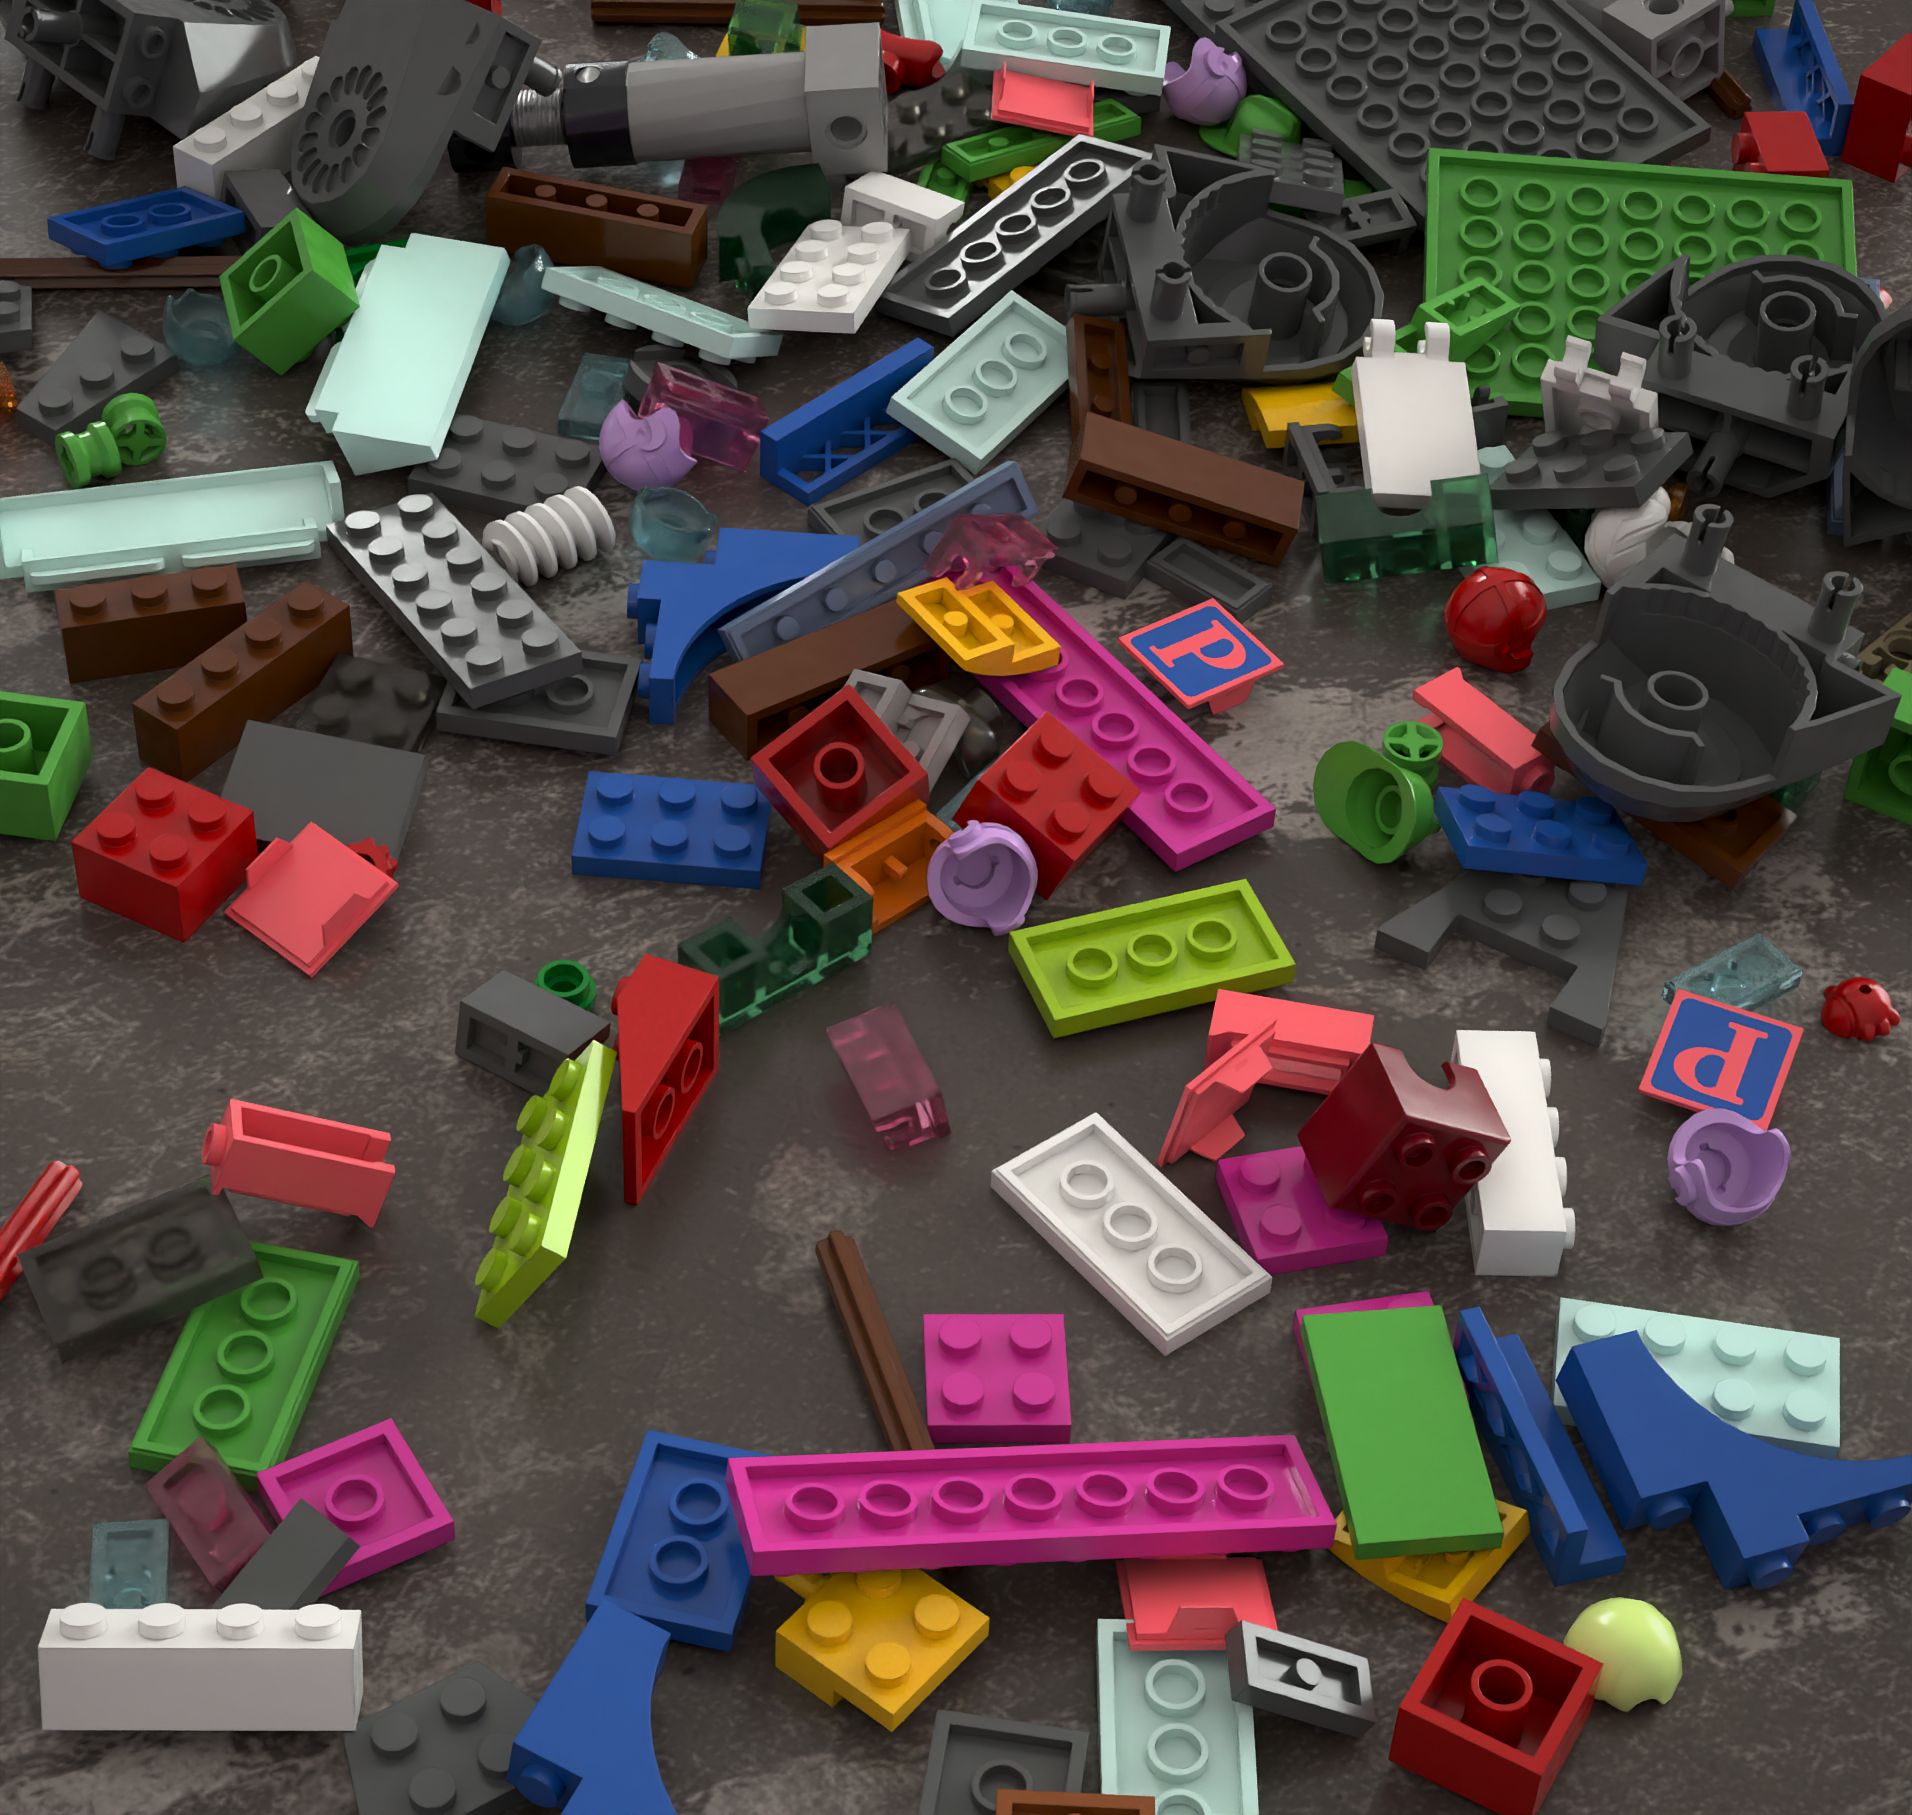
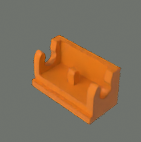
(893, 861)

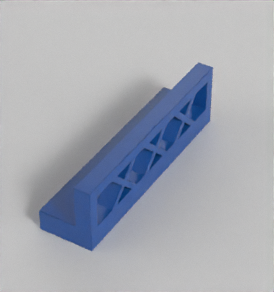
(1806, 75)
(841, 420)
(1535, 1454)

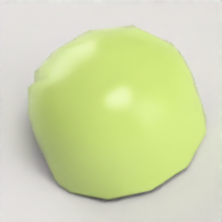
(1636, 1650)

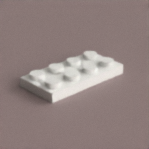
(830, 277)

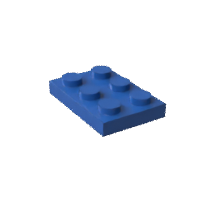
(146, 227)
(672, 830)
(1539, 835)
(678, 1544)

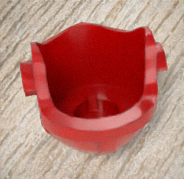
(1495, 618)

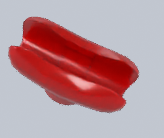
(910, 61)

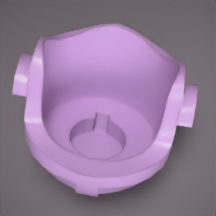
(1209, 88)
(643, 449)
(983, 877)
(1726, 1166)

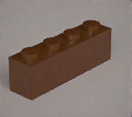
(599, 226)
(1183, 489)
(243, 677)
(779, 687)

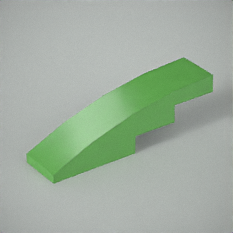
(1473, 315)

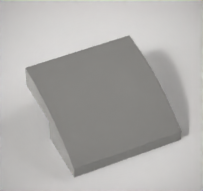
(920, 723)

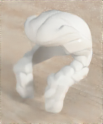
(1626, 536)

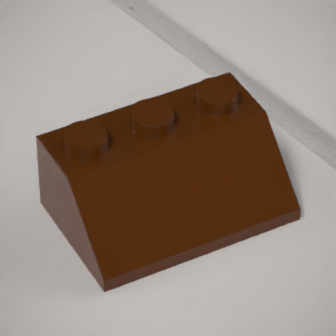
(147, 621)

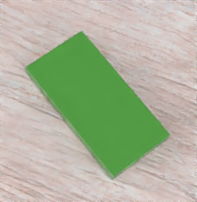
(248, 1365)
(1400, 1433)

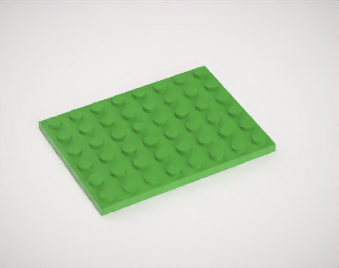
(1588, 232)

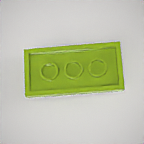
(1150, 957)
(545, 1184)

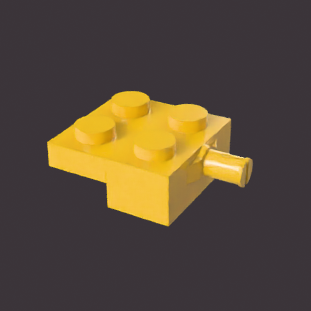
(876, 1638)

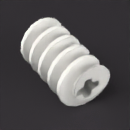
(550, 535)

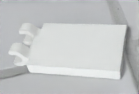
(1589, 400)
(1412, 416)

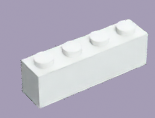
(246, 137)
(1518, 1207)
(201, 1668)

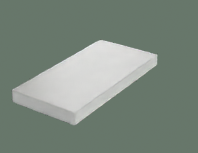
(1131, 1233)

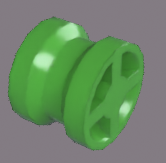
(146, 438)
(88, 454)
(1414, 748)

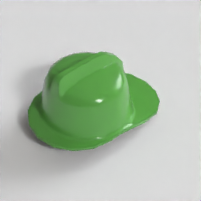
(1250, 114)
(1372, 802)

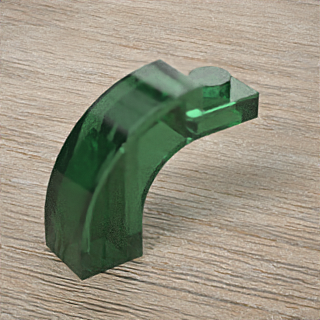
(764, 216)

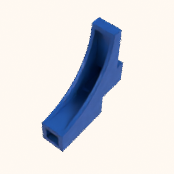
(687, 602)
(1676, 1459)
(591, 1729)

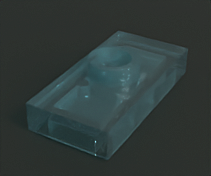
(592, 395)
(1740, 976)
(130, 1564)

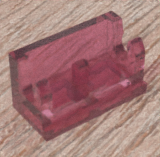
(712, 417)
(988, 544)
(890, 1076)

